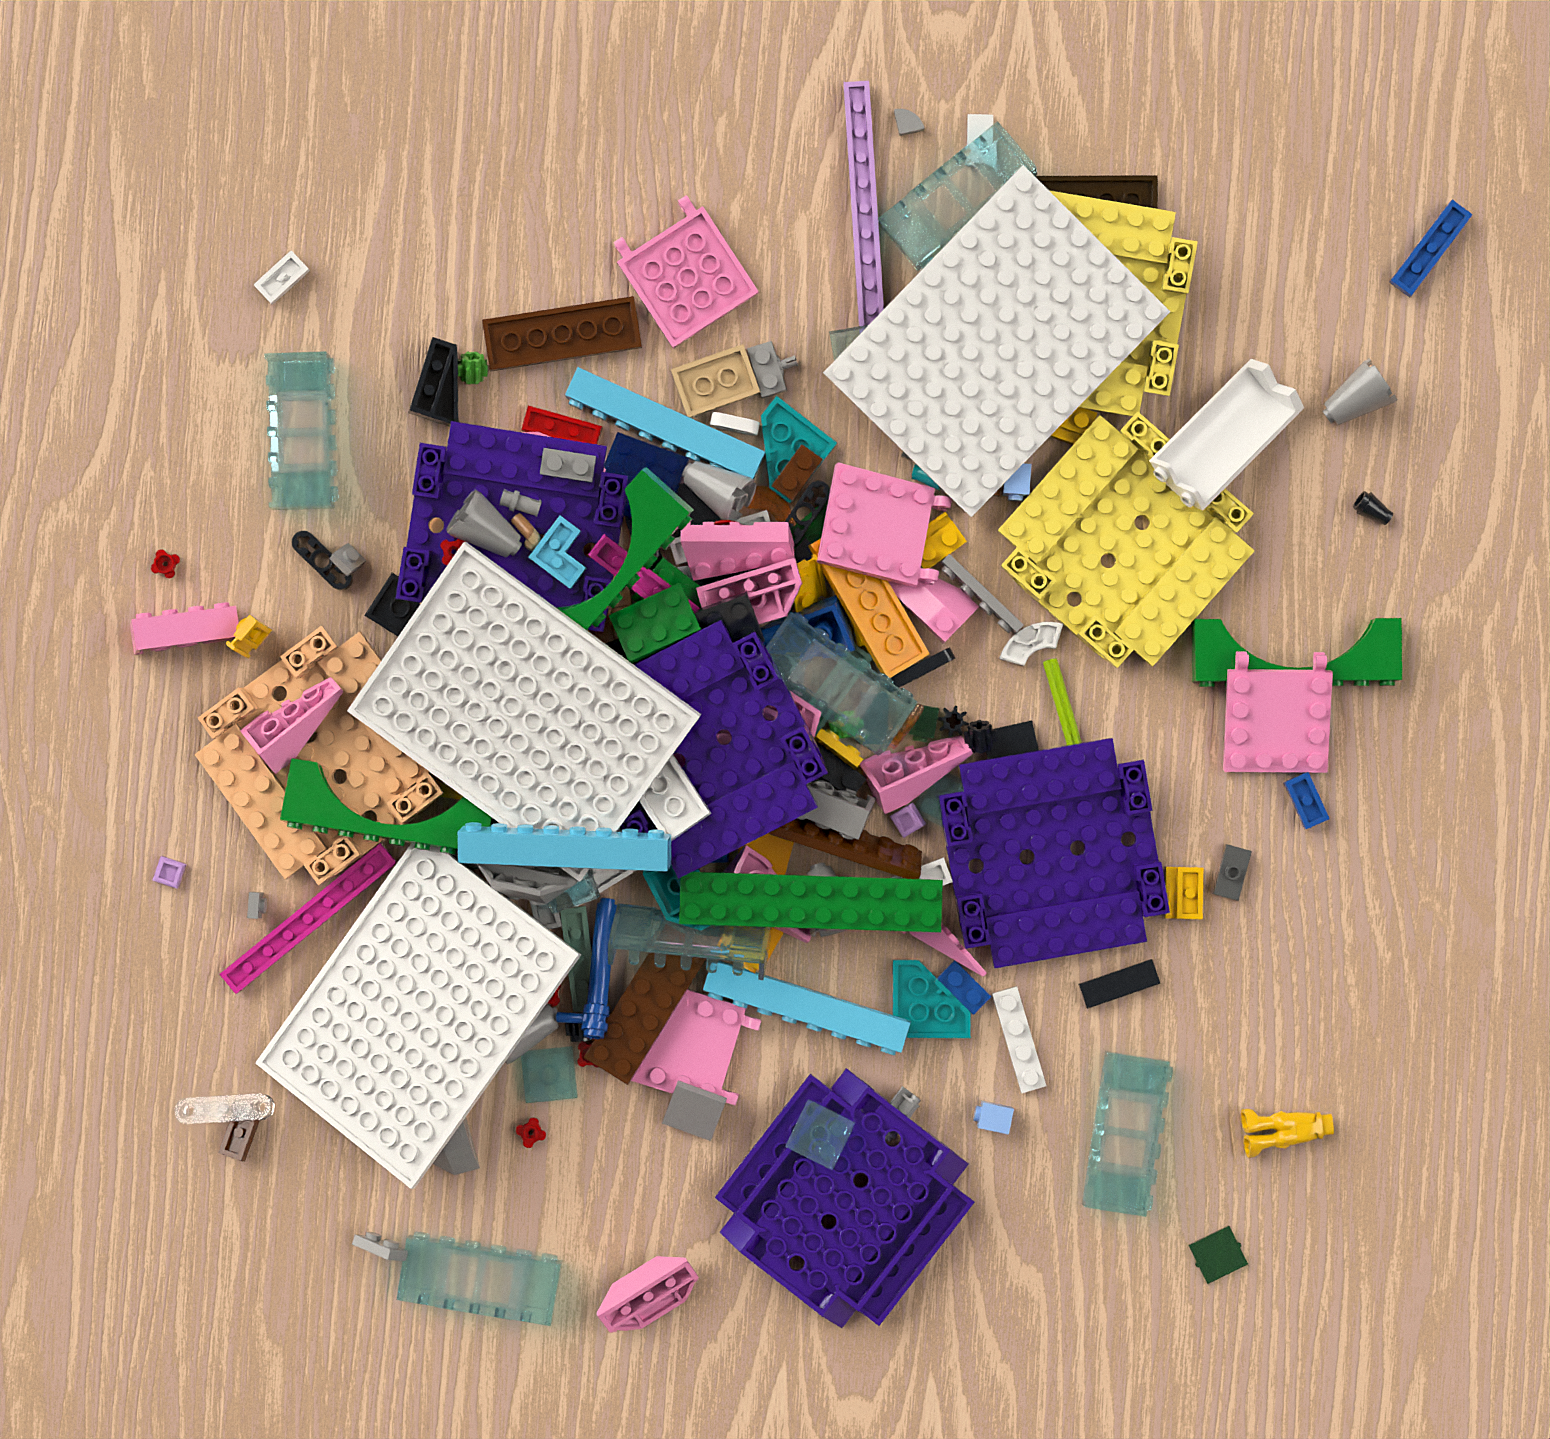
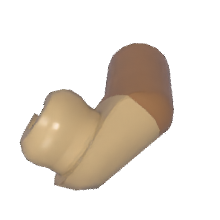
(527, 530)

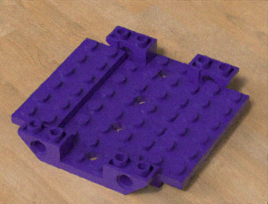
(510, 460)
(764, 769)
(1059, 899)
(881, 1229)

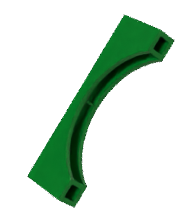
(655, 517)
(1372, 658)
(314, 804)

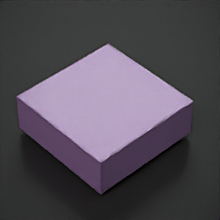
(908, 820)
(169, 872)

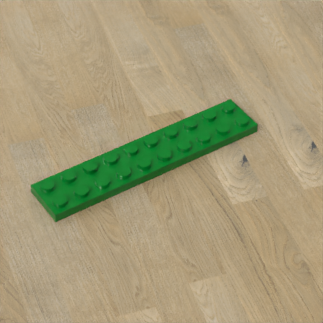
(811, 902)

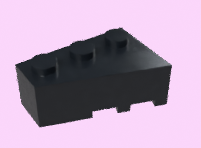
(438, 385)

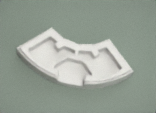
(1029, 640)

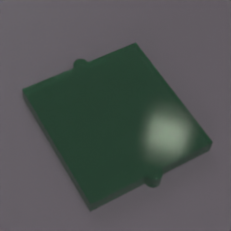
(1218, 1254)

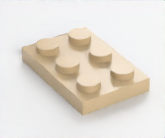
(715, 381)

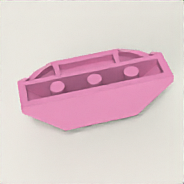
(768, 588)
(647, 1293)

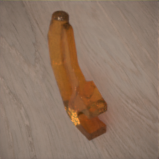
(768, 500)
(907, 725)

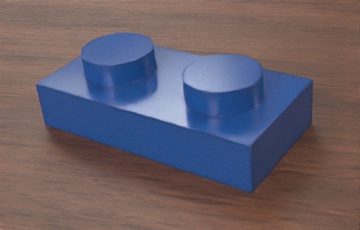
(1306, 800)
(963, 987)

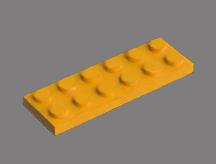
(876, 617)

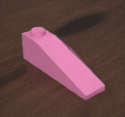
(950, 946)

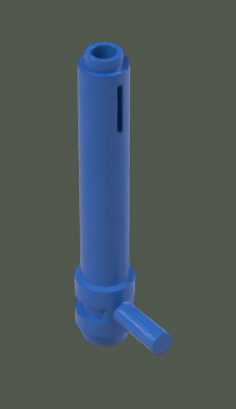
(596, 1010)

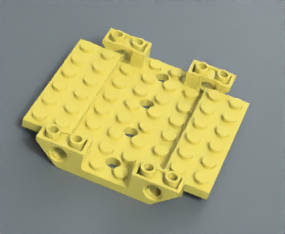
(1164, 266)
(1158, 572)

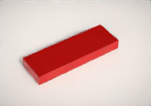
(560, 426)

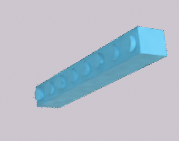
(663, 424)
(564, 847)
(809, 1006)

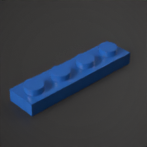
(1430, 248)

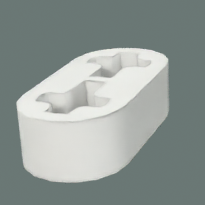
(734, 423)

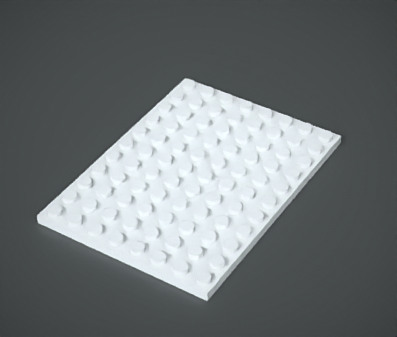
(996, 341)
(521, 705)
(417, 1010)

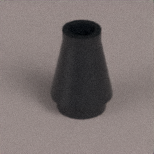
(1371, 507)

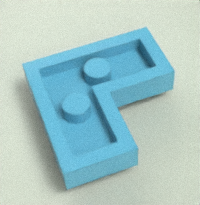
(552, 553)

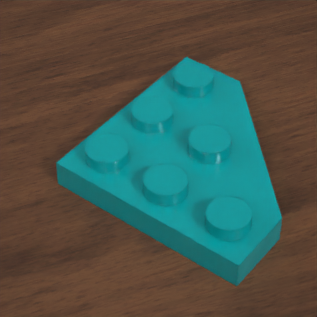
(783, 435)
(927, 1003)

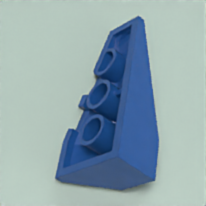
(826, 615)

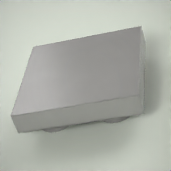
(694, 1110)

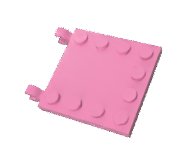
(686, 275)
(878, 525)
(1277, 718)
(696, 1046)

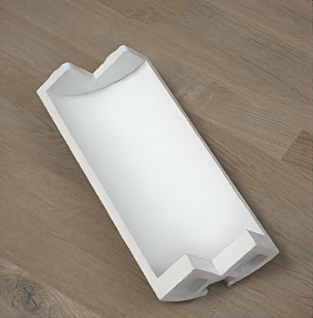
(1226, 434)

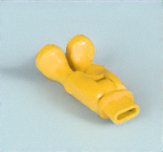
(1291, 1129)

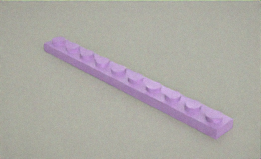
(863, 201)

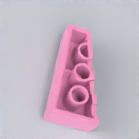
(735, 547)
(183, 628)

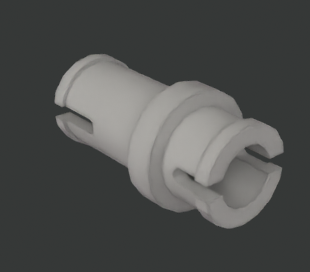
(520, 502)

